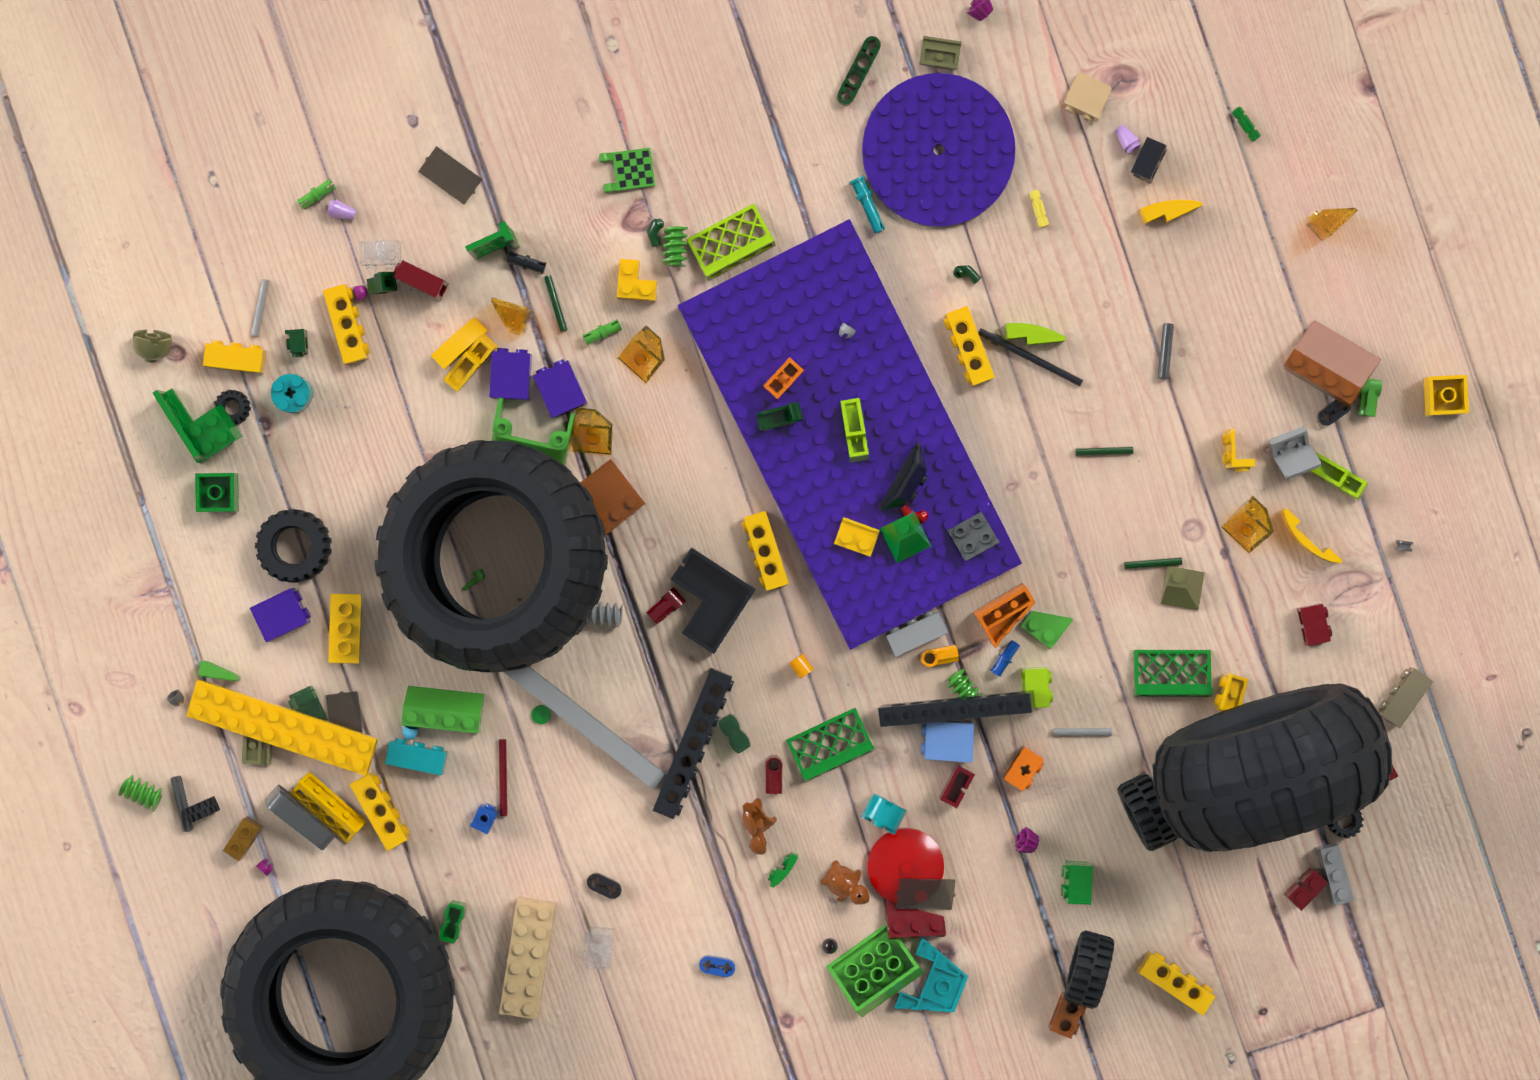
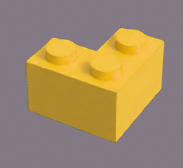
(630, 286)

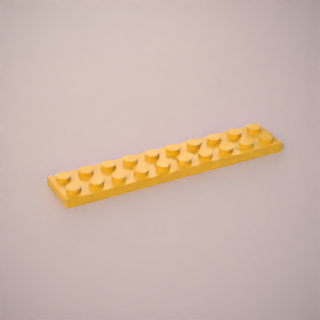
(282, 727)

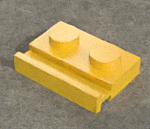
(856, 536)

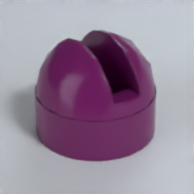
(360, 292)
(264, 868)

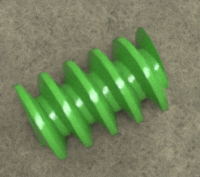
(674, 246)
(961, 685)
(141, 793)

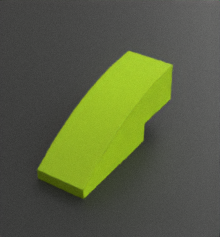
(1032, 333)
(854, 430)
(1340, 478)

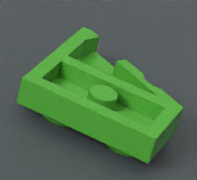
(1046, 627)

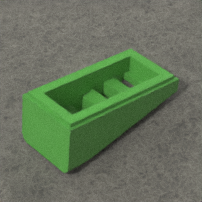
(211, 670)

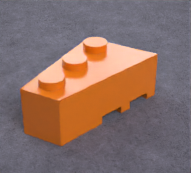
(1004, 612)

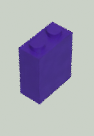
(510, 374)
(560, 388)
(280, 614)

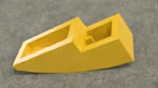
(1168, 210)
(458, 343)
(470, 362)

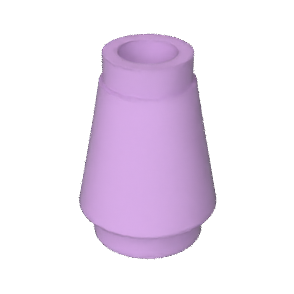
(1127, 139)
(340, 210)

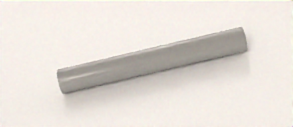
(260, 307)
(1082, 731)

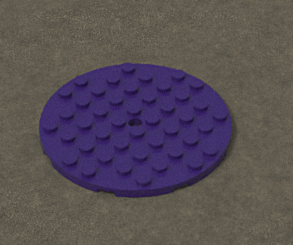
(945, 113)

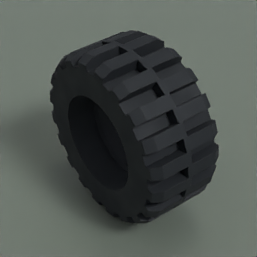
(268, 539)
(1145, 813)
(1089, 969)

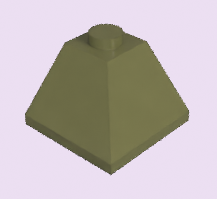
(1182, 587)

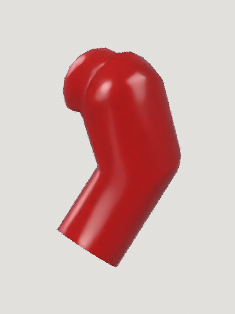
(922, 516)

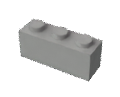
(916, 633)
(1334, 873)

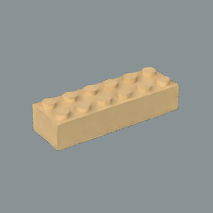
(527, 957)

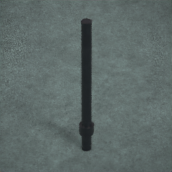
(997, 340)

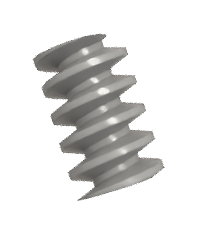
(606, 614)

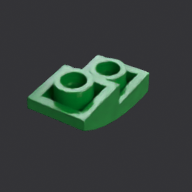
(779, 874)

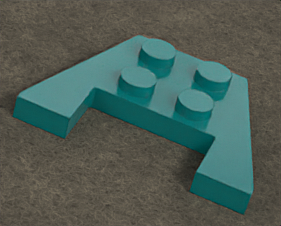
(942, 985)

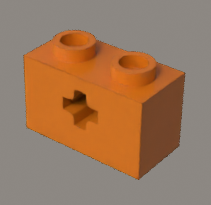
(783, 378)
(1023, 758)

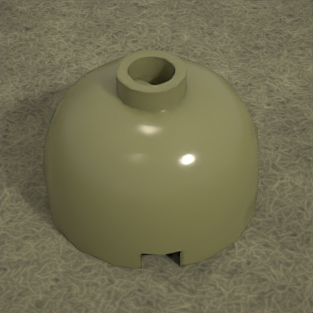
(151, 345)

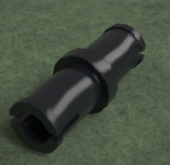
(526, 262)

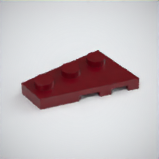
(912, 923)

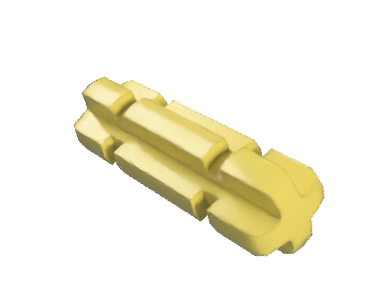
(1038, 208)

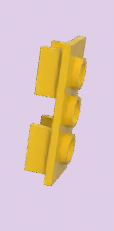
(345, 628)

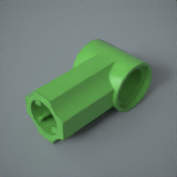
(1369, 398)

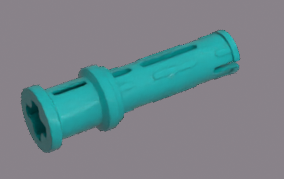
(864, 196)

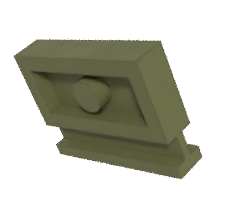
(940, 53)
(256, 752)

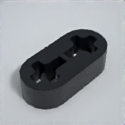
(1336, 414)
(606, 881)

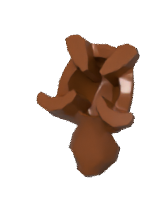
(756, 823)
(844, 883)

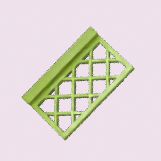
(739, 256)

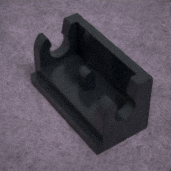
(1149, 160)

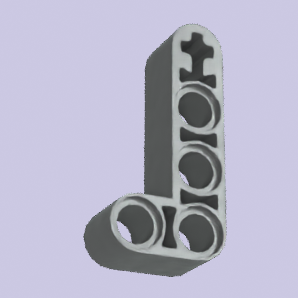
(300, 819)

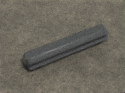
(1165, 352)
(181, 801)

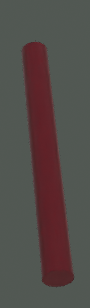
(503, 777)

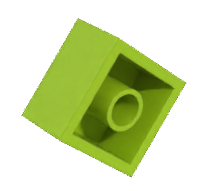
(1038, 680)

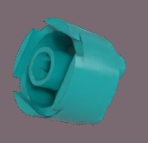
(283, 386)
(883, 813)

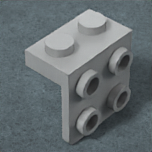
(1294, 453)

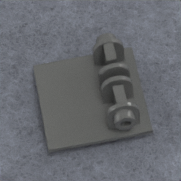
(973, 536)

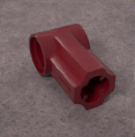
(669, 603)
(773, 776)

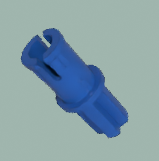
(1005, 658)

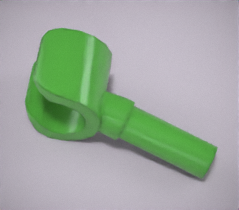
(478, 576)

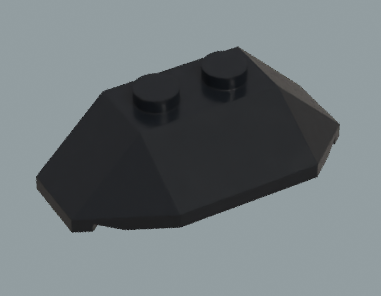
(907, 480)

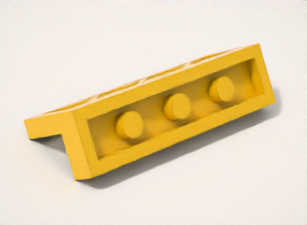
(329, 805)

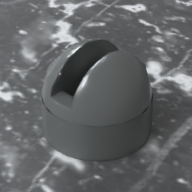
(175, 697)

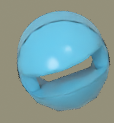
(410, 732)

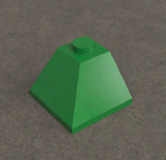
(905, 537)

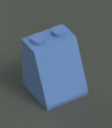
(948, 741)

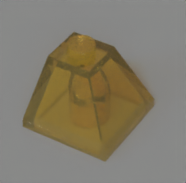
(1329, 220)
(512, 315)
(643, 354)
(592, 432)
(1249, 524)

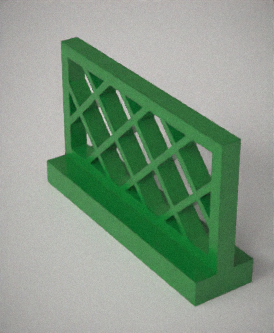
(493, 242)
(178, 417)
(1176, 689)
(833, 761)

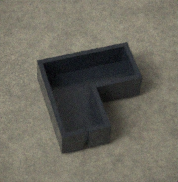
(721, 596)

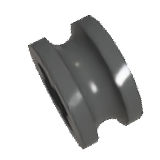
(1404, 545)

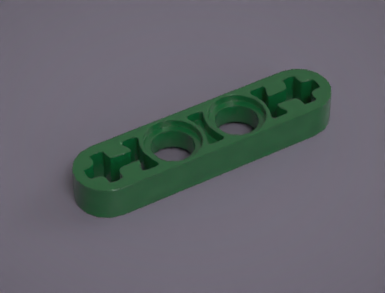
(856, 69)

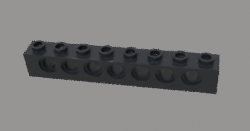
(957, 708)
(663, 805)

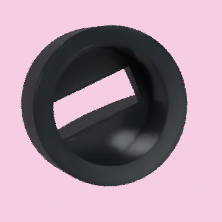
(826, 943)

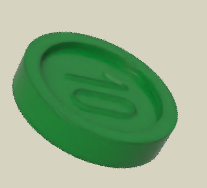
(541, 714)

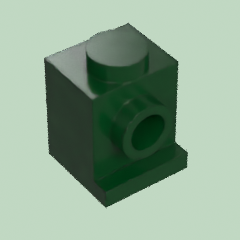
(382, 283)
(297, 342)

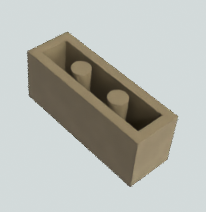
(1404, 697)

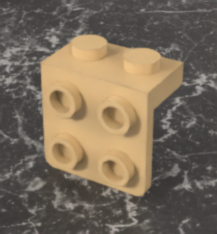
(1087, 97)

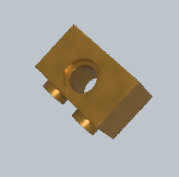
(243, 838)

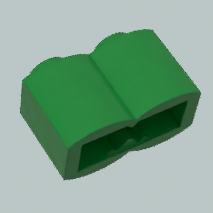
(452, 926)

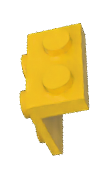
(1229, 457)
(1232, 691)

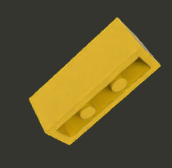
(234, 357)

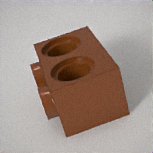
(1061, 1014)

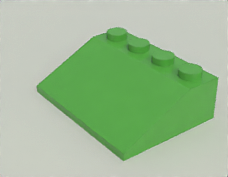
(874, 970)

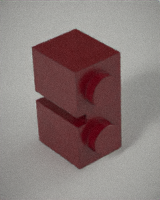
(1315, 624)
(952, 790)
(1304, 895)

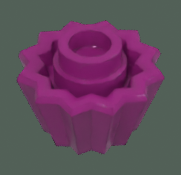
(980, 9)
(1026, 841)

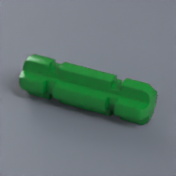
(1246, 124)

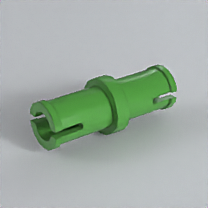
(316, 194)
(602, 332)

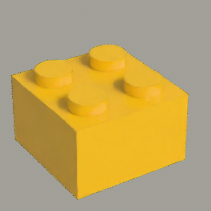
(1446, 395)

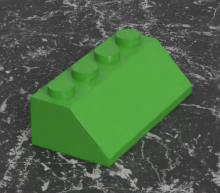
(443, 709)

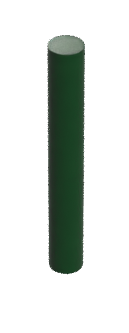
(555, 303)
(1103, 451)
(1153, 563)

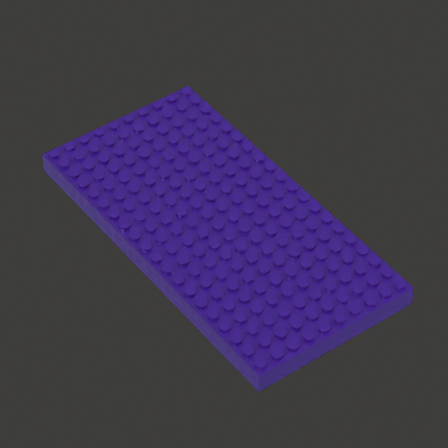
(796, 311)

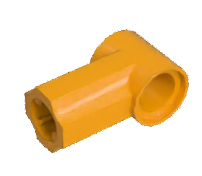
(940, 655)
(801, 666)

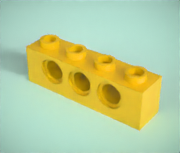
(333, 297)
(964, 317)
(779, 577)
(370, 805)
(1199, 1003)

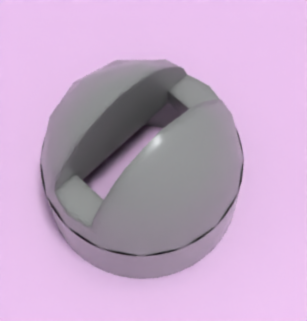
(845, 329)

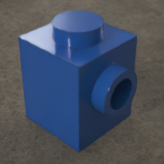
(485, 818)

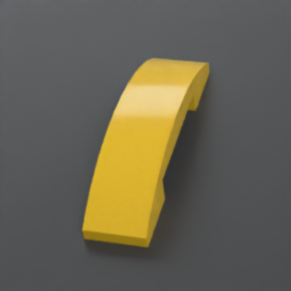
(1291, 522)

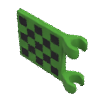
(631, 168)

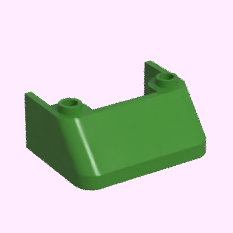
(558, 443)

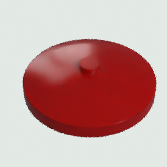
(903, 855)

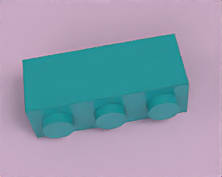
(416, 756)

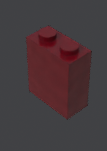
(420, 280)

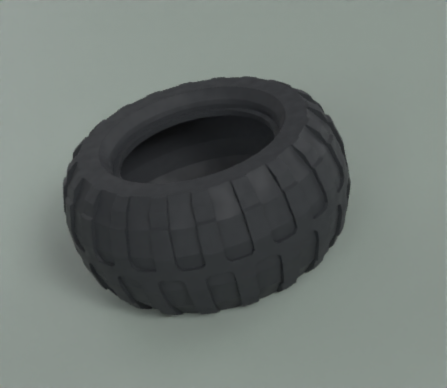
(412, 548)
(1273, 768)
(352, 912)

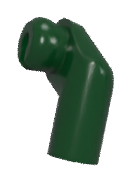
(652, 231)
(966, 271)

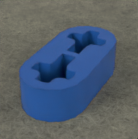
(716, 970)

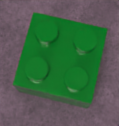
(213, 431)
(217, 492)
(1077, 883)

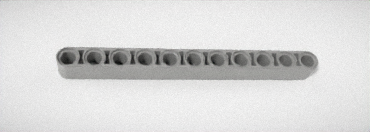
(588, 726)

